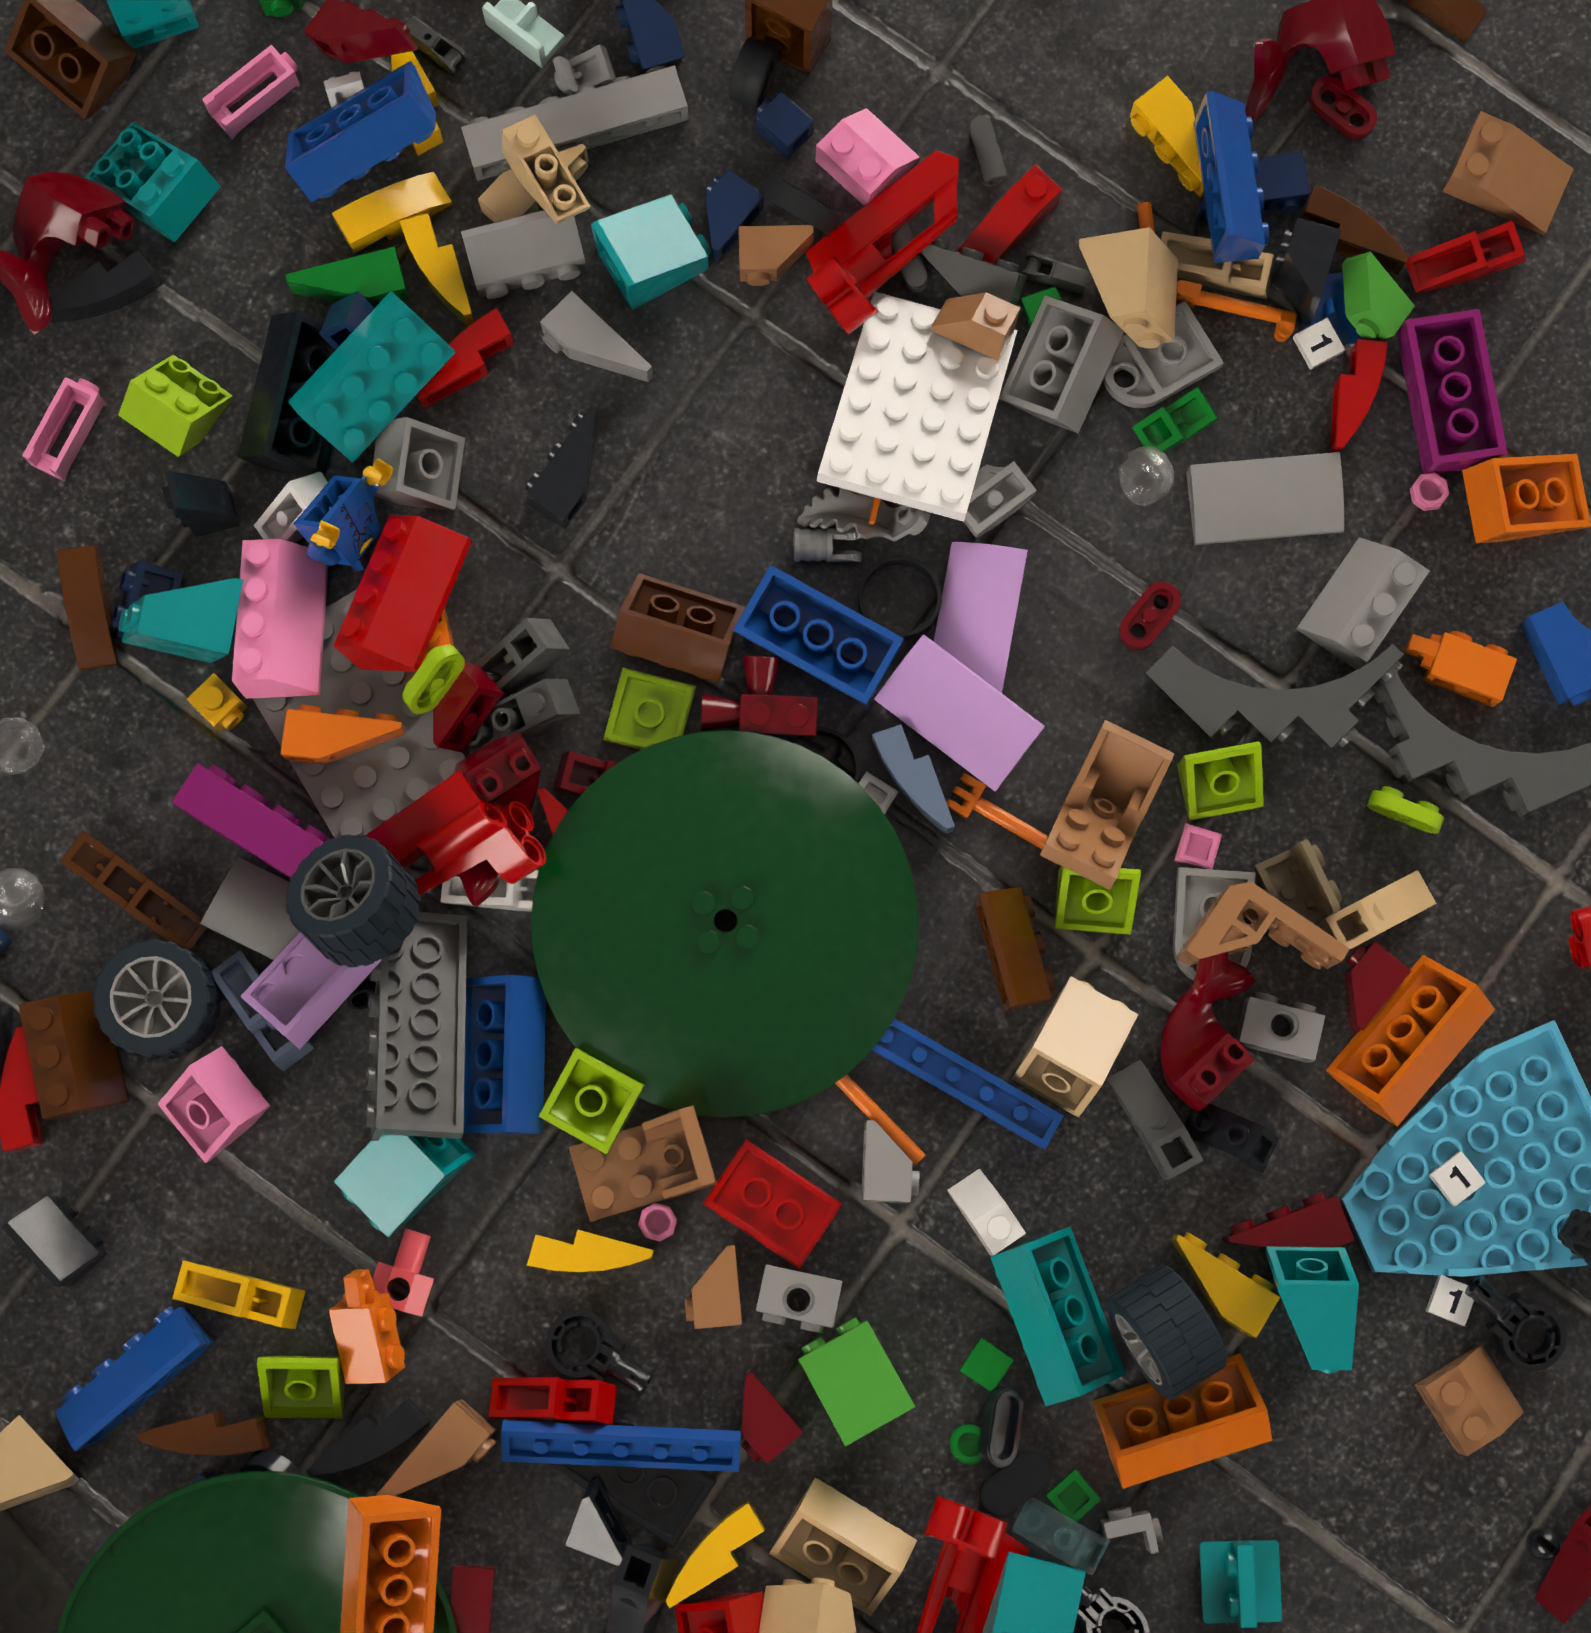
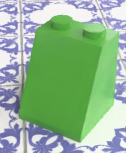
(855, 1380)

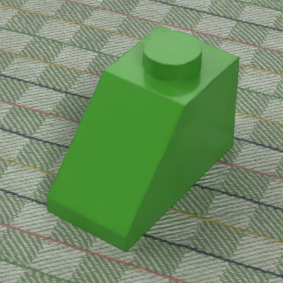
(1373, 298)

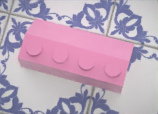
(279, 621)

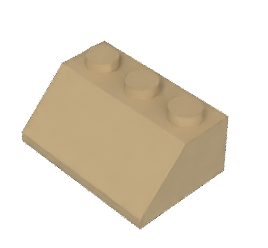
(844, 1543)

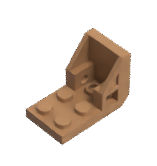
(1106, 804)
(1226, 931)
(644, 1165)

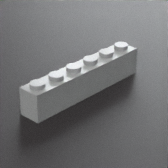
(586, 118)

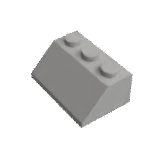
(523, 253)
(1062, 363)
(1362, 601)

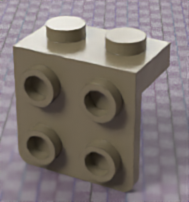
(1300, 881)

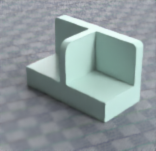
(524, 29)

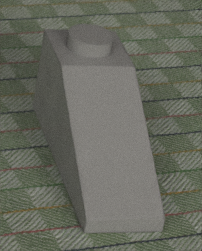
(589, 339)

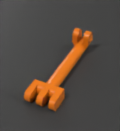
(1193, 295)
(974, 801)

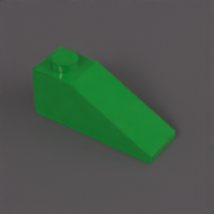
(369, 273)

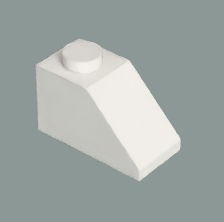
(290, 503)
(986, 1212)

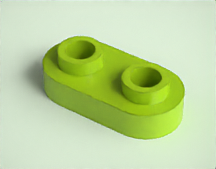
(433, 679)
(1392, 805)

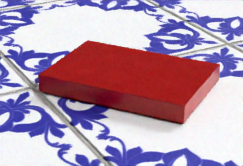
(773, 1204)

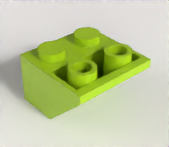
(174, 404)

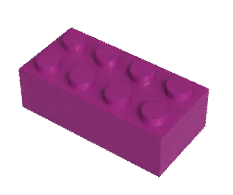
(1451, 391)
(246, 820)

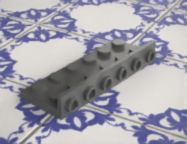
(419, 1033)

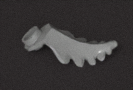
(853, 511)

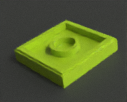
(648, 710)

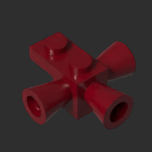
(760, 710)

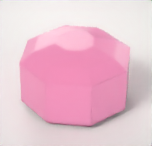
(1429, 491)
(657, 1222)

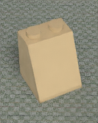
(1136, 283)
(1075, 1047)
(29, 1466)
(807, 1608)

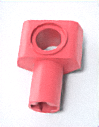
(407, 1266)

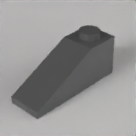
(523, 654)

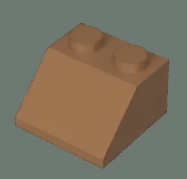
(1470, 1401)

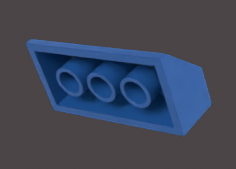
(360, 133)
(1229, 179)
(819, 635)
(504, 1055)
(132, 1378)

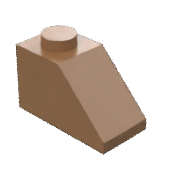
(771, 251)
(978, 322)
(716, 1294)

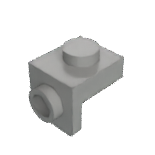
(584, 70)
(1124, 1522)

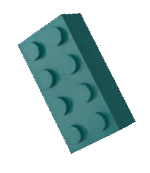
(371, 377)

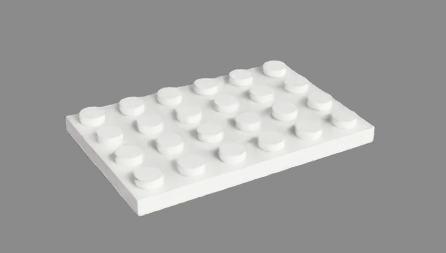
(913, 412)

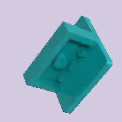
(1240, 1582)

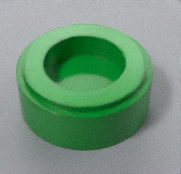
(965, 1444)

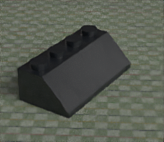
(273, 430)

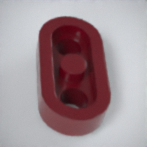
(1344, 107)
(1148, 616)

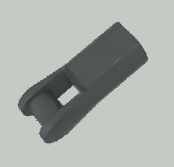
(431, 42)
(987, 152)
(913, 272)
(1062, 275)

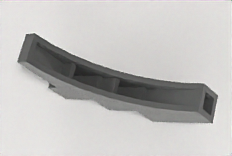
(1323, 707)
(1472, 767)

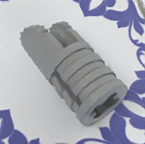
(818, 545)

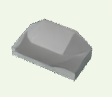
(996, 496)

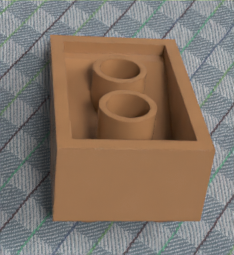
(1508, 174)
(450, 1444)

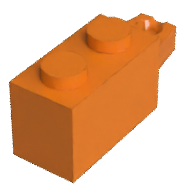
(1463, 666)
(366, 1332)

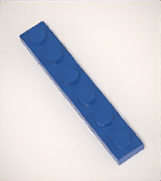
(968, 1084)
(620, 1446)

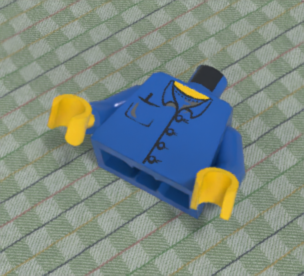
(343, 518)

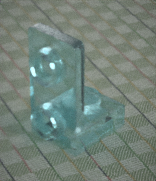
(1061, 1536)

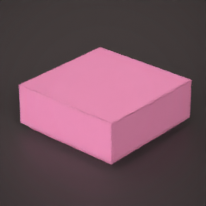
(1197, 847)

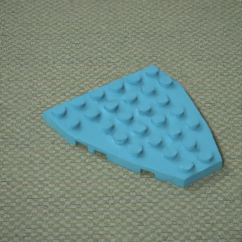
(1527, 1133)

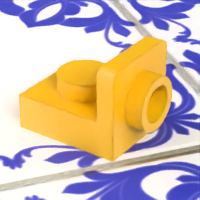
(218, 704)

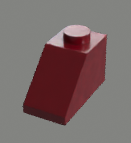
(464, 708)
(1371, 982)
(765, 1422)

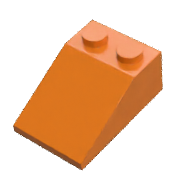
(1525, 497)

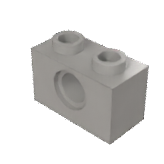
(1256, 1033)
(822, 1291)

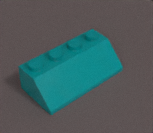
(1058, 1316)

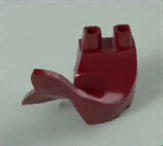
(1347, 34)
(50, 213)
(499, 774)
(1195, 1048)

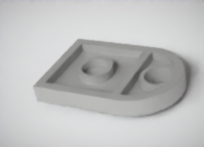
(1163, 369)
(1194, 895)

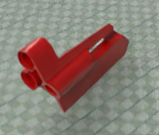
(859, 252)
(460, 831)
(967, 1565)

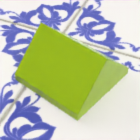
(1222, 780)
(1094, 908)
(591, 1101)
(301, 1386)

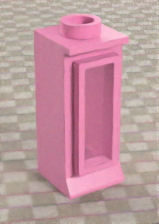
(246, 80)
(67, 396)

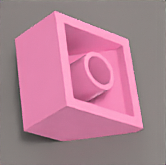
(864, 155)
(213, 1103)

